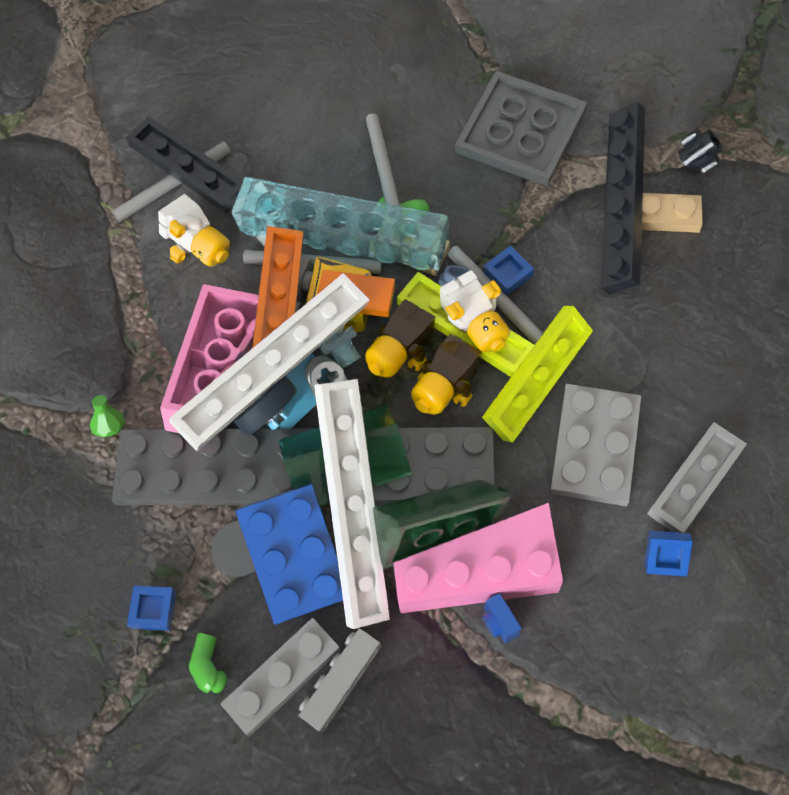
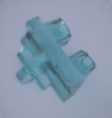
(340, 347)

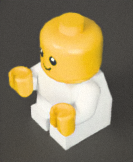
(192, 232)
(473, 310)

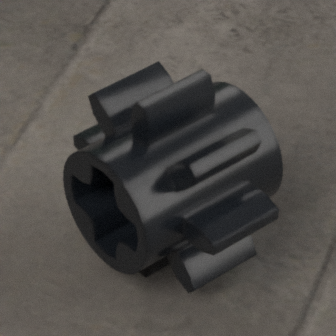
(700, 150)

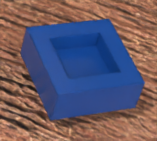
(508, 270)
(668, 553)
(151, 608)
(500, 619)

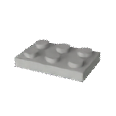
(596, 445)

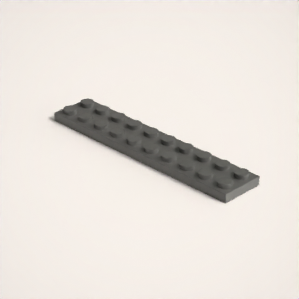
(245, 469)

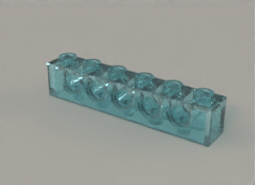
(327, 210)

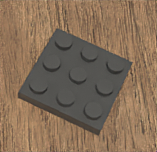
(521, 128)

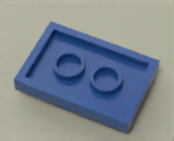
(291, 553)

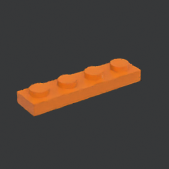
(277, 280)

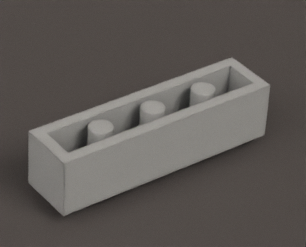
(340, 680)

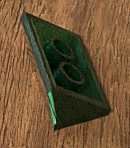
(385, 450)
(436, 518)

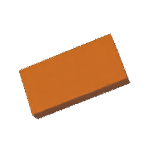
(376, 289)

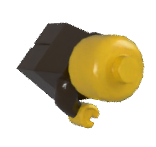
(401, 339)
(446, 376)

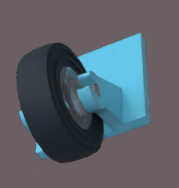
(283, 403)

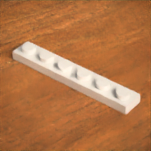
(268, 362)
(351, 502)

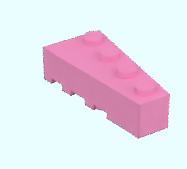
(215, 340)
(505, 558)

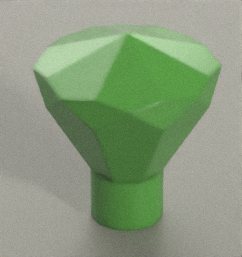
(105, 419)

